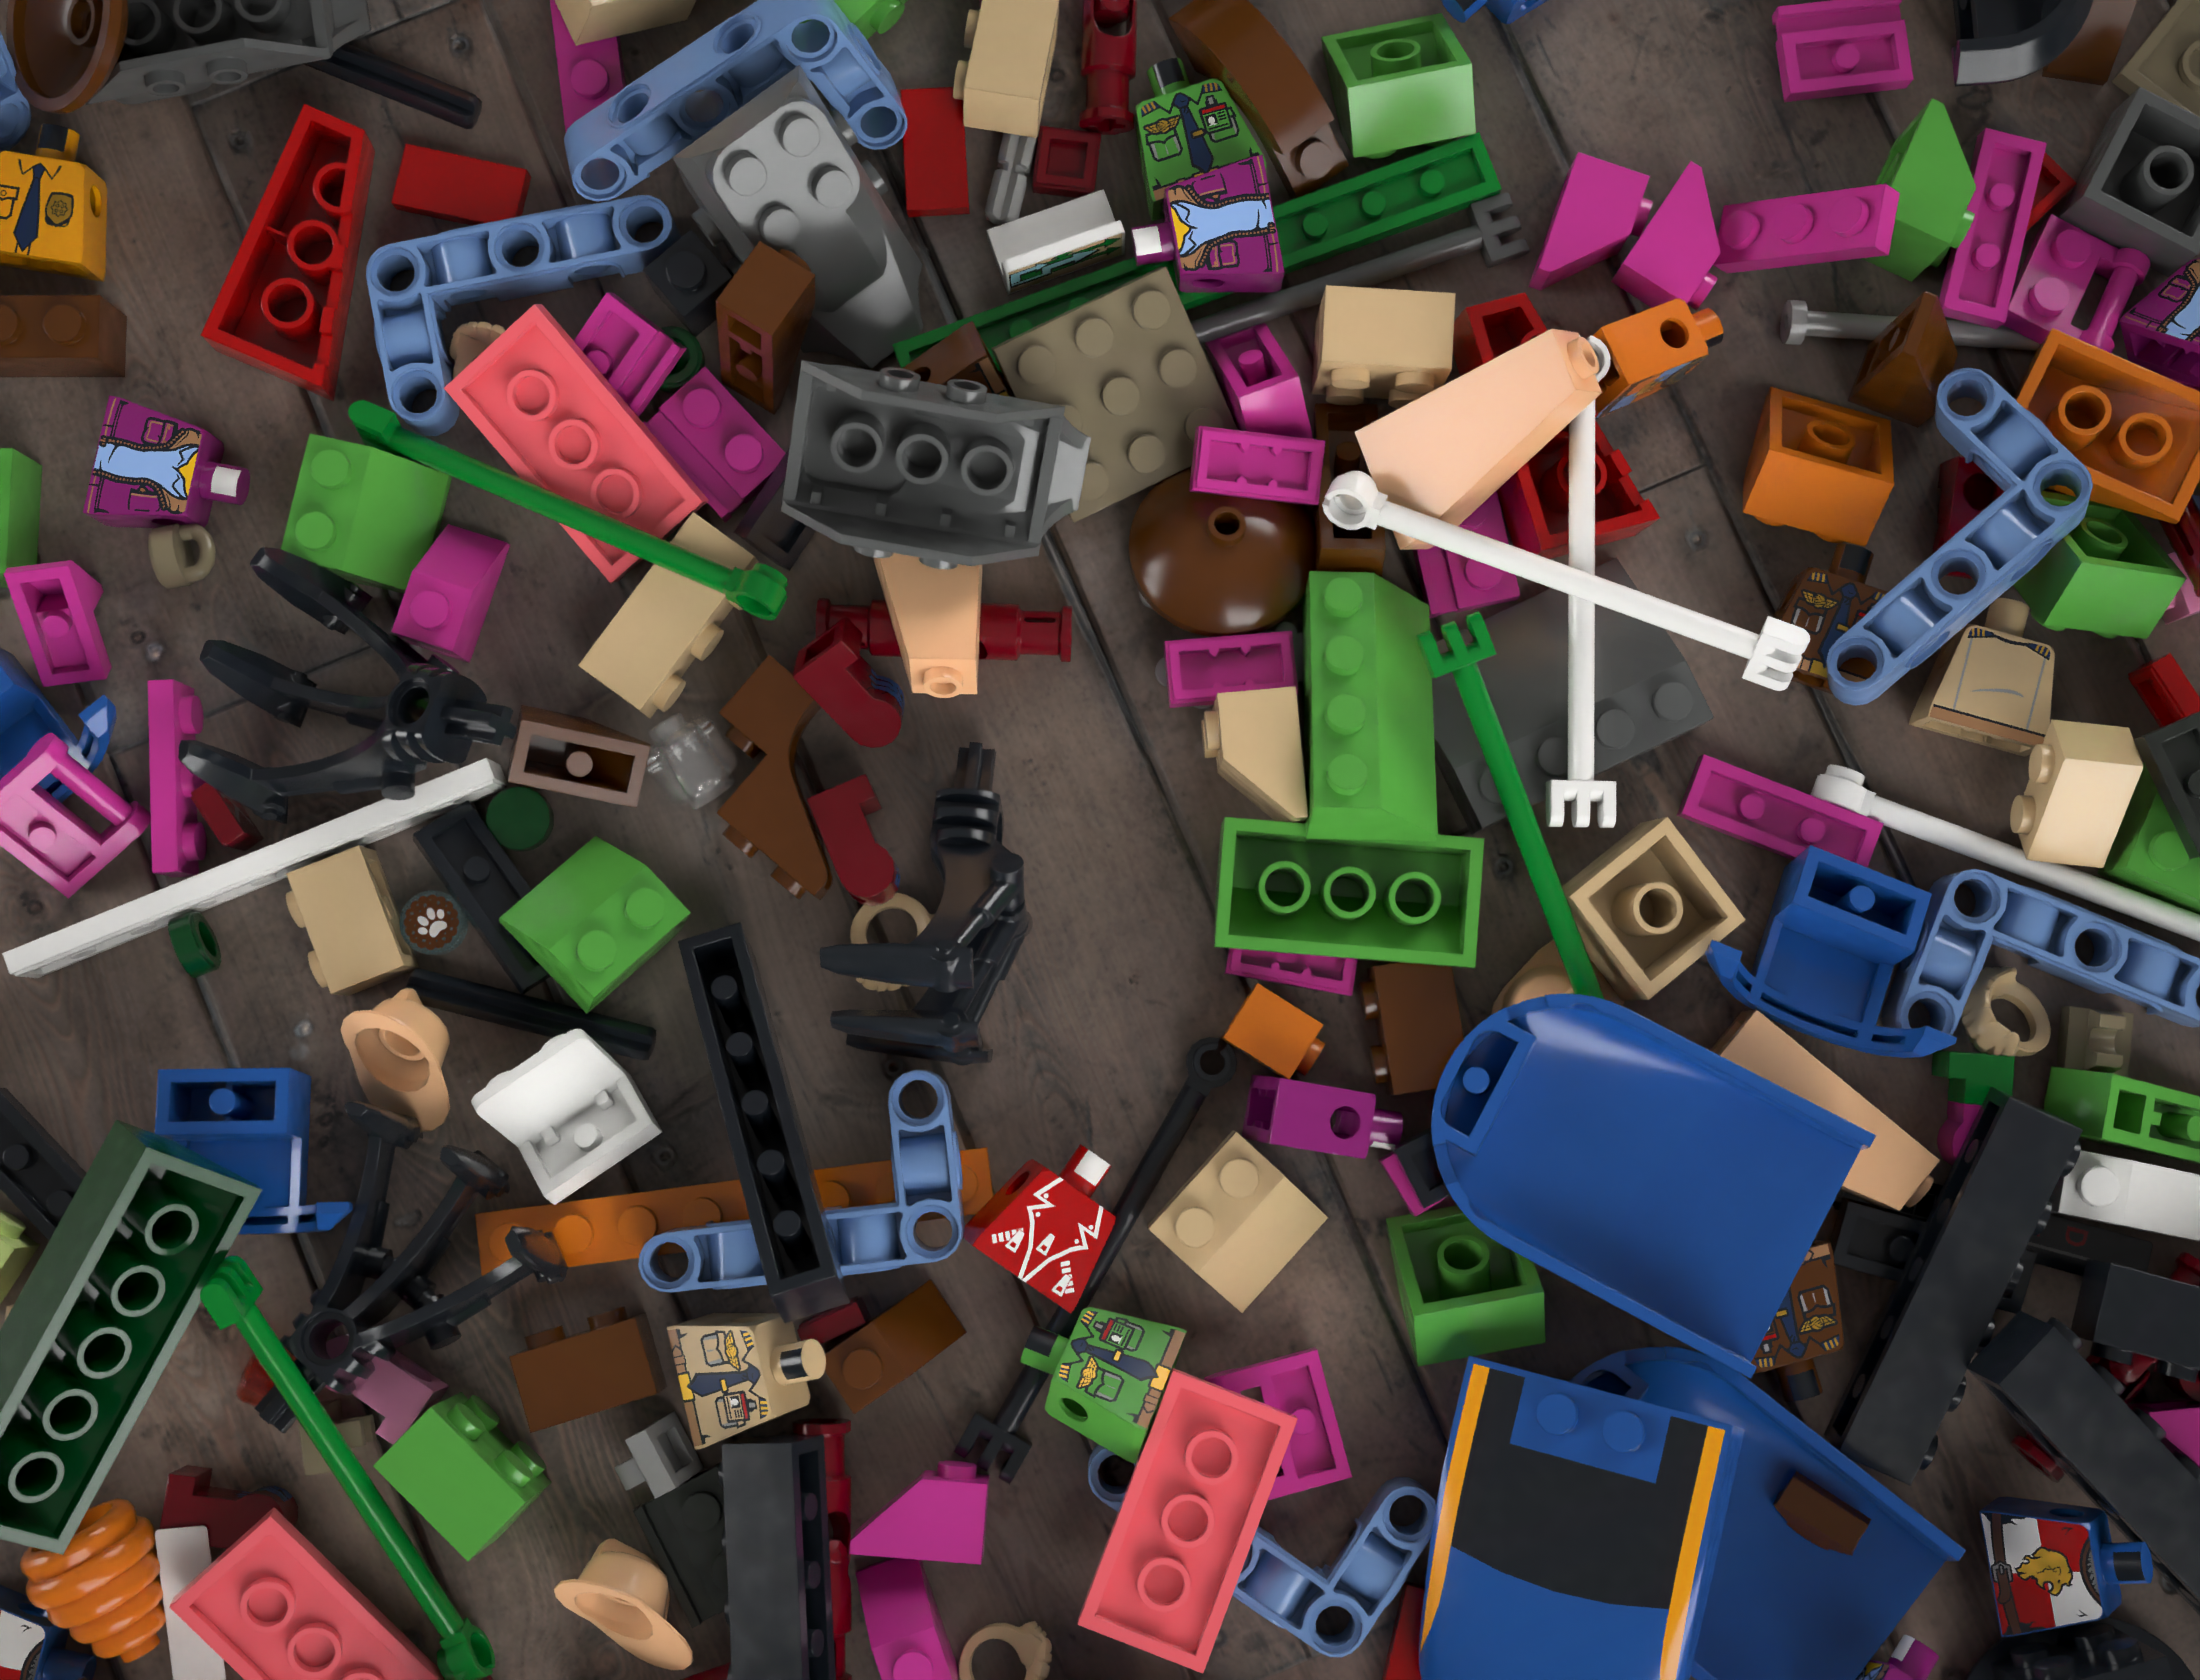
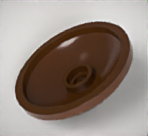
(64, 49)
(1218, 580)

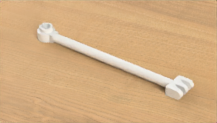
(1771, 655)
(1580, 786)
(1844, 788)

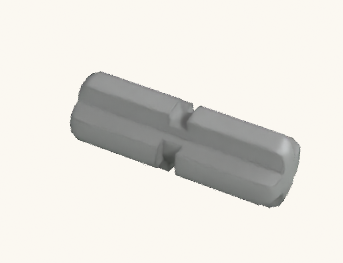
(1009, 182)

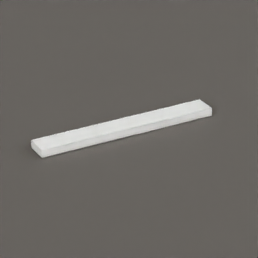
(253, 870)

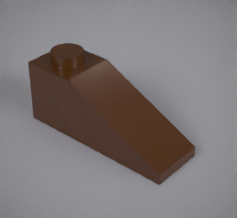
(764, 323)
(1907, 364)
(1336, 547)

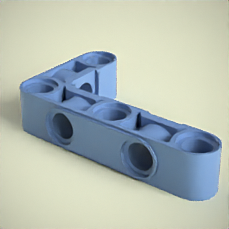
(732, 65)
(478, 266)
(1991, 548)
(2045, 932)
(864, 1237)
(1359, 1580)

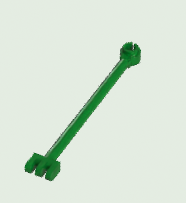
(754, 590)
(1462, 662)
(231, 1300)

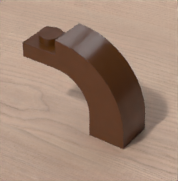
(1268, 85)

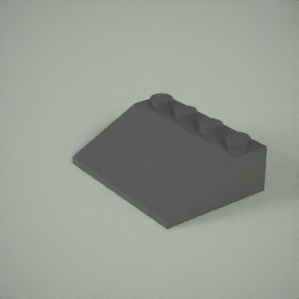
(1640, 698)

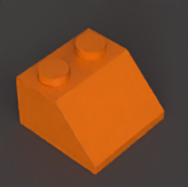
(1819, 468)

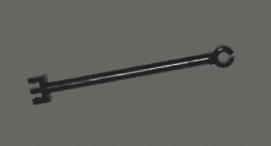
(1002, 1430)

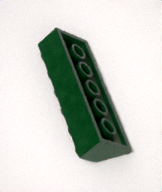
(105, 1322)

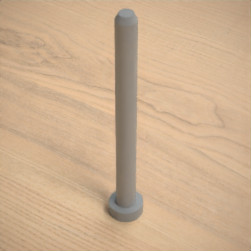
(1799, 322)

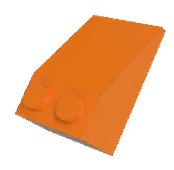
(2120, 422)

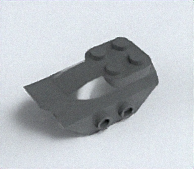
(190, 44)
(791, 180)
(928, 466)

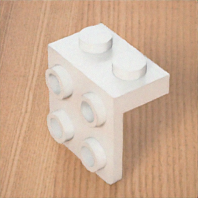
(568, 1113)

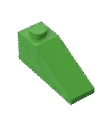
(2127, 1112)

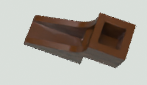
(769, 805)

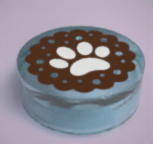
(433, 923)

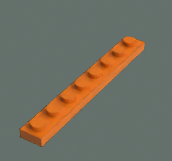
(621, 1224)

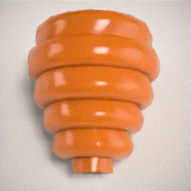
(103, 1583)

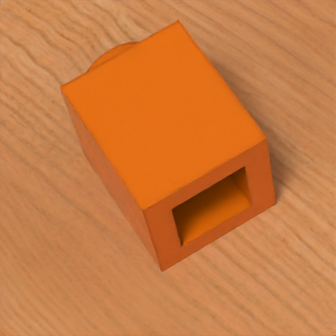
(1275, 1033)

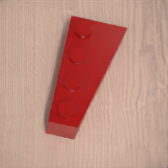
(298, 261)
(1538, 493)

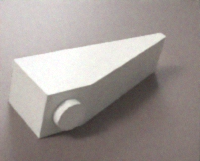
(2130, 1196)

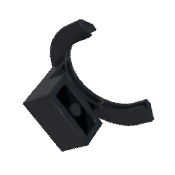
(2011, 37)
(2082, 1652)

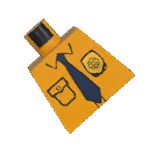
(53, 209)

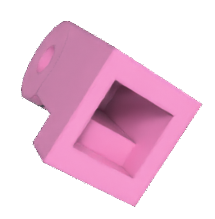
(395, 1390)

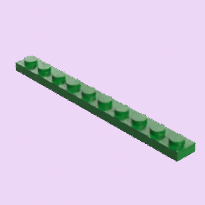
(1307, 232)

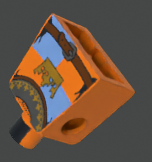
(1653, 351)

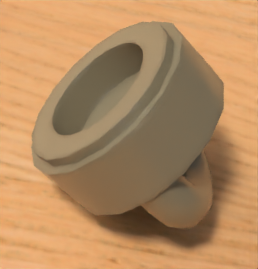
(173, 556)

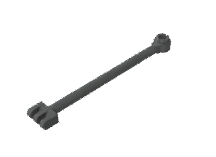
(1481, 235)

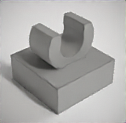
(660, 1457)

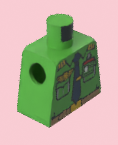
(1186, 131)
(1107, 1375)

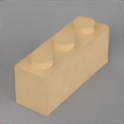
(666, 625)

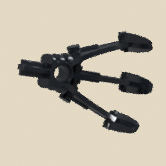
(423, 720)
(965, 943)
(403, 1276)

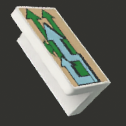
(1056, 241)

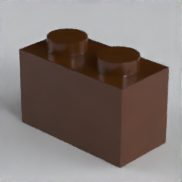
(61, 336)
(1414, 1024)
(588, 1370)

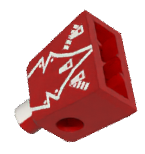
(1047, 1226)

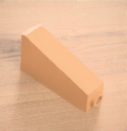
(1479, 429)
(934, 622)
(1895, 1165)

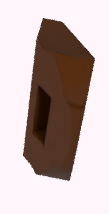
(1820, 1515)

